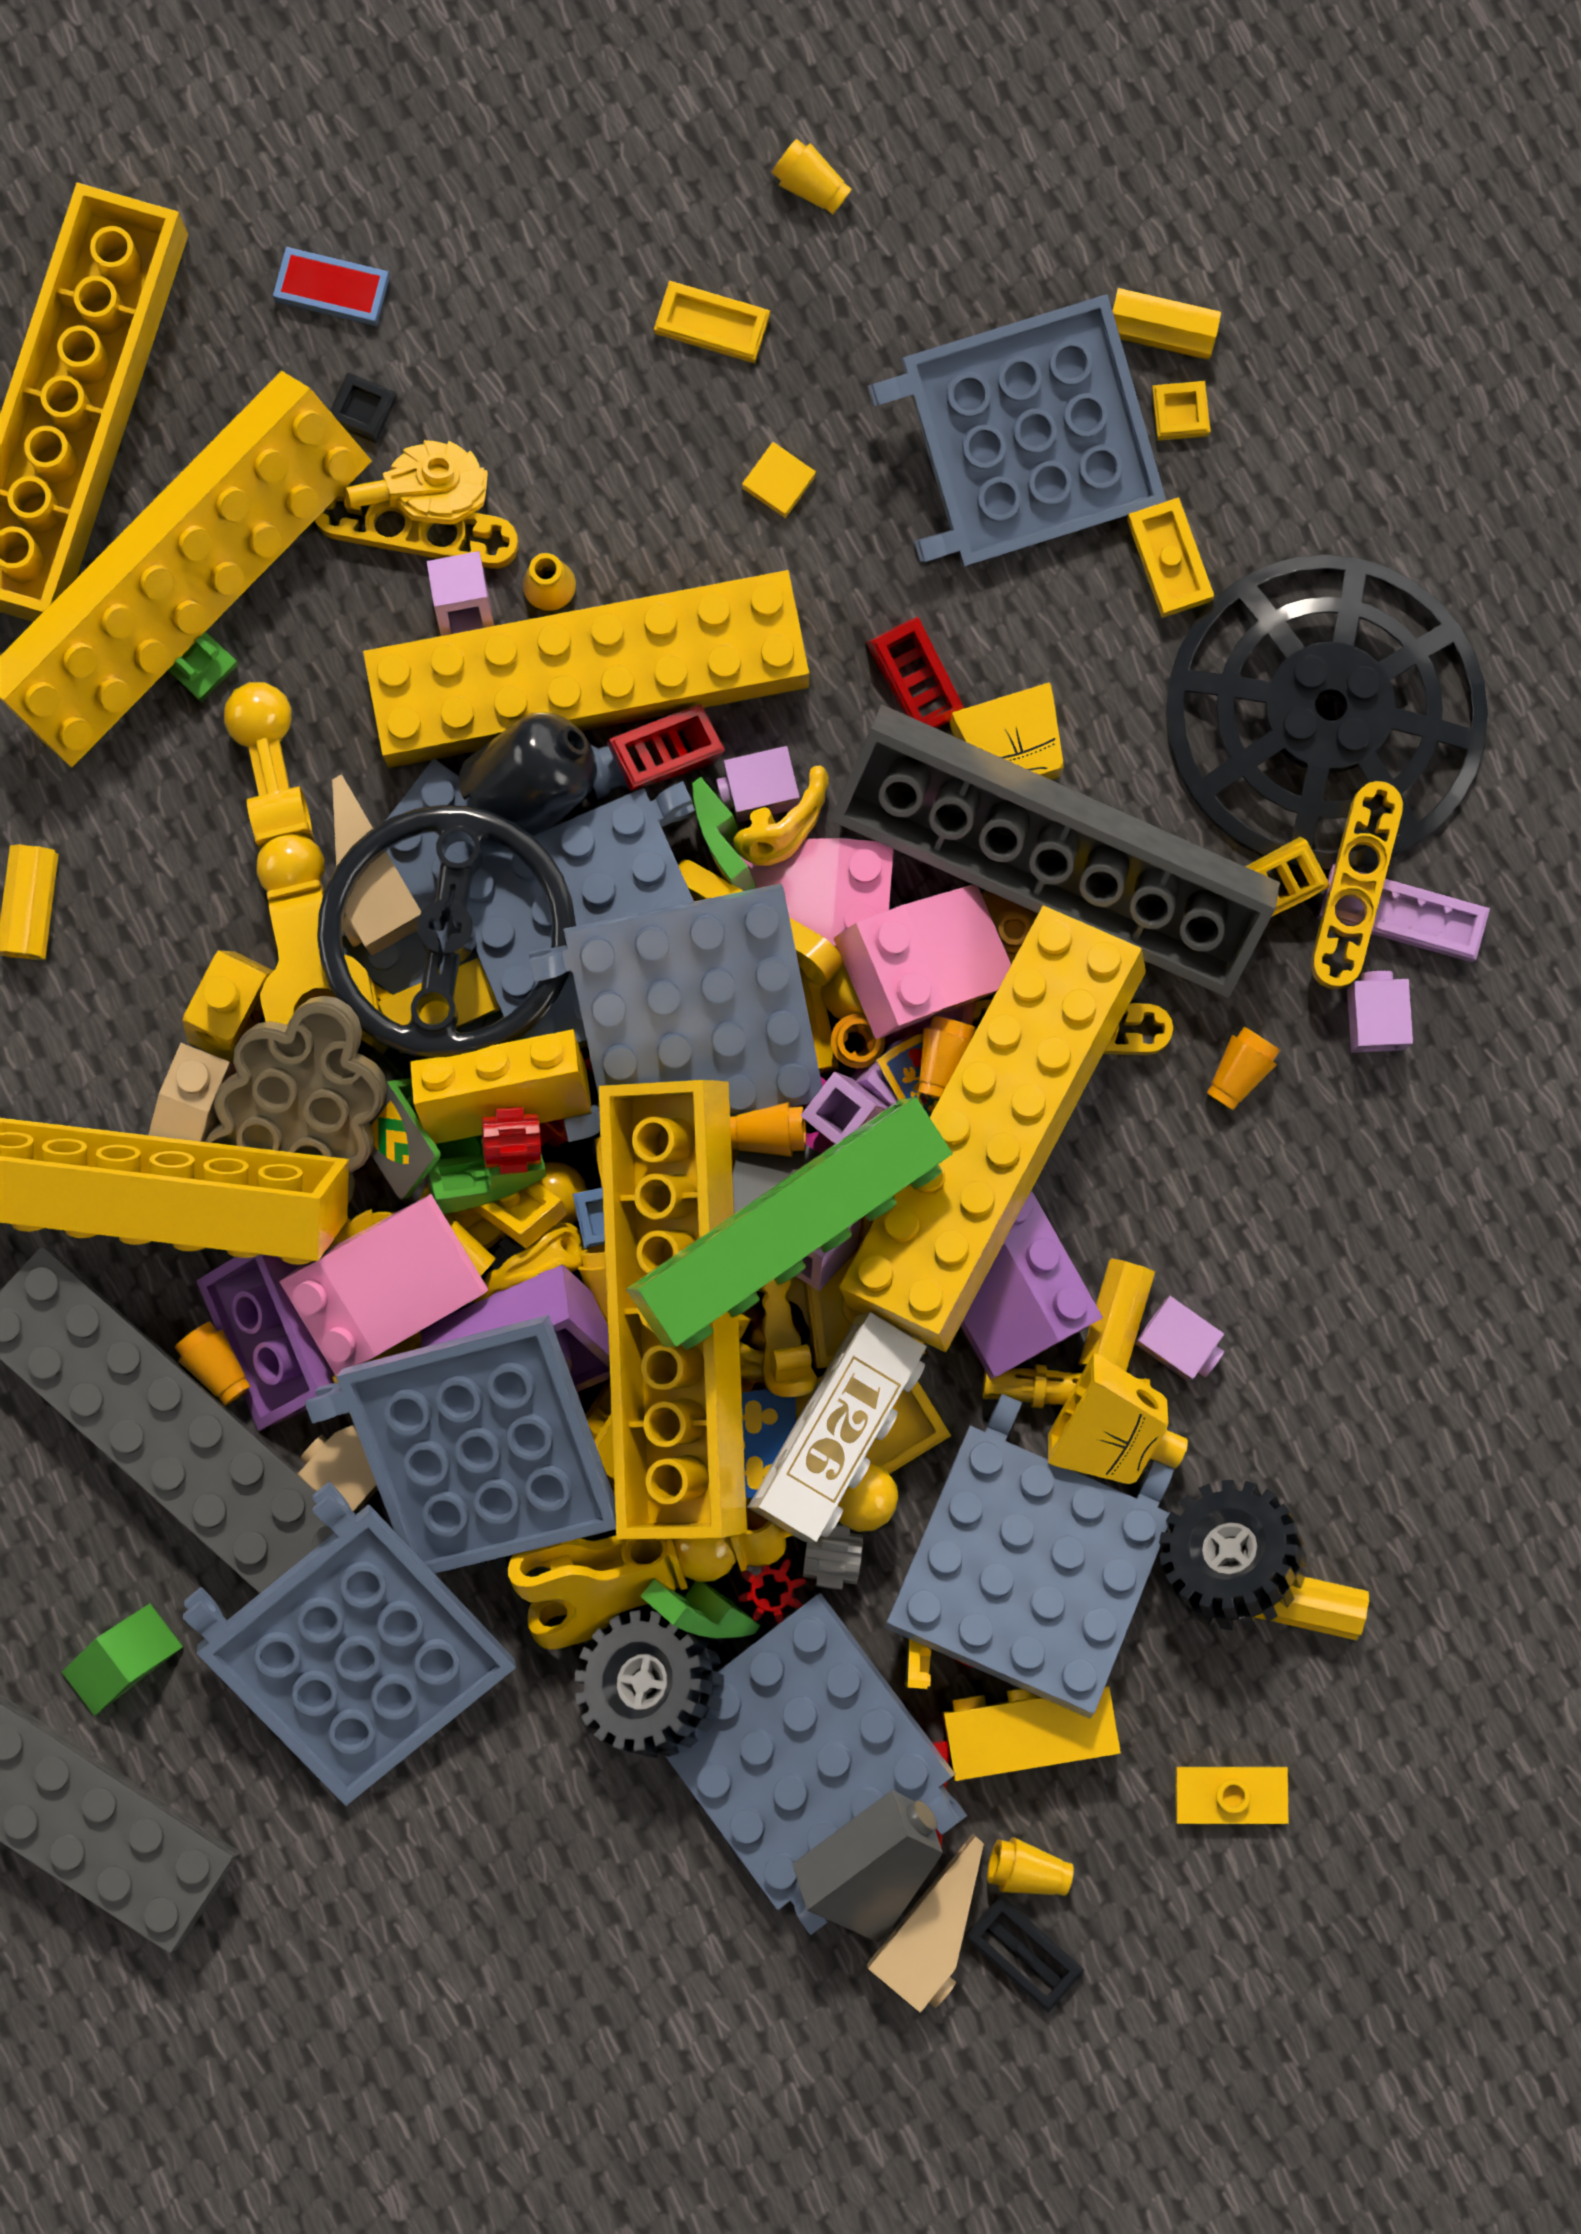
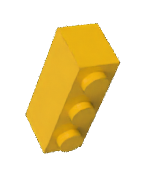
(533, 1073)
(1024, 1734)

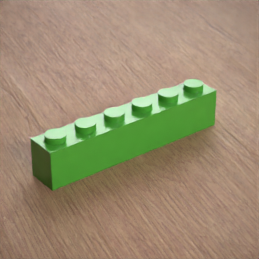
(789, 1223)

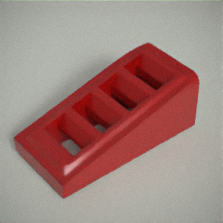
(923, 648)
(697, 731)

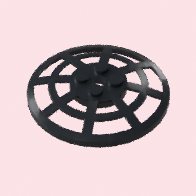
(1291, 711)

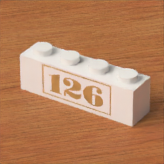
(838, 1428)

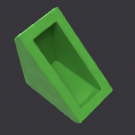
(121, 1658)

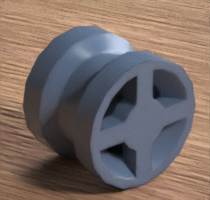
(608, 773)

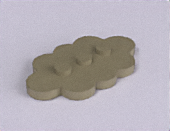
(303, 1087)

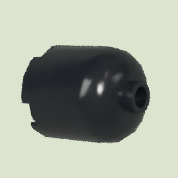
(531, 772)

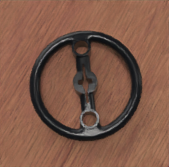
(452, 826)

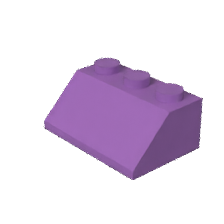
(554, 1293)
(1027, 1297)
(266, 1336)

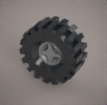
(1233, 1528)
(624, 1673)

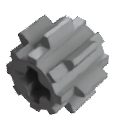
(834, 1558)

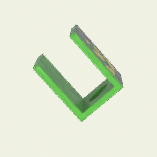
(403, 1147)

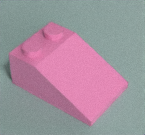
(831, 882)
(923, 959)
(383, 1285)

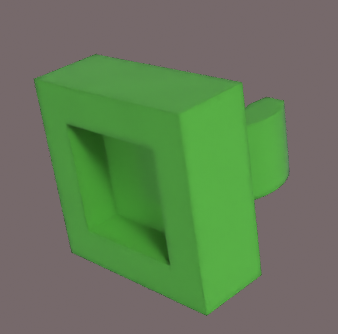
(203, 667)

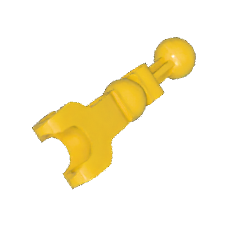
(288, 859)
(609, 1575)

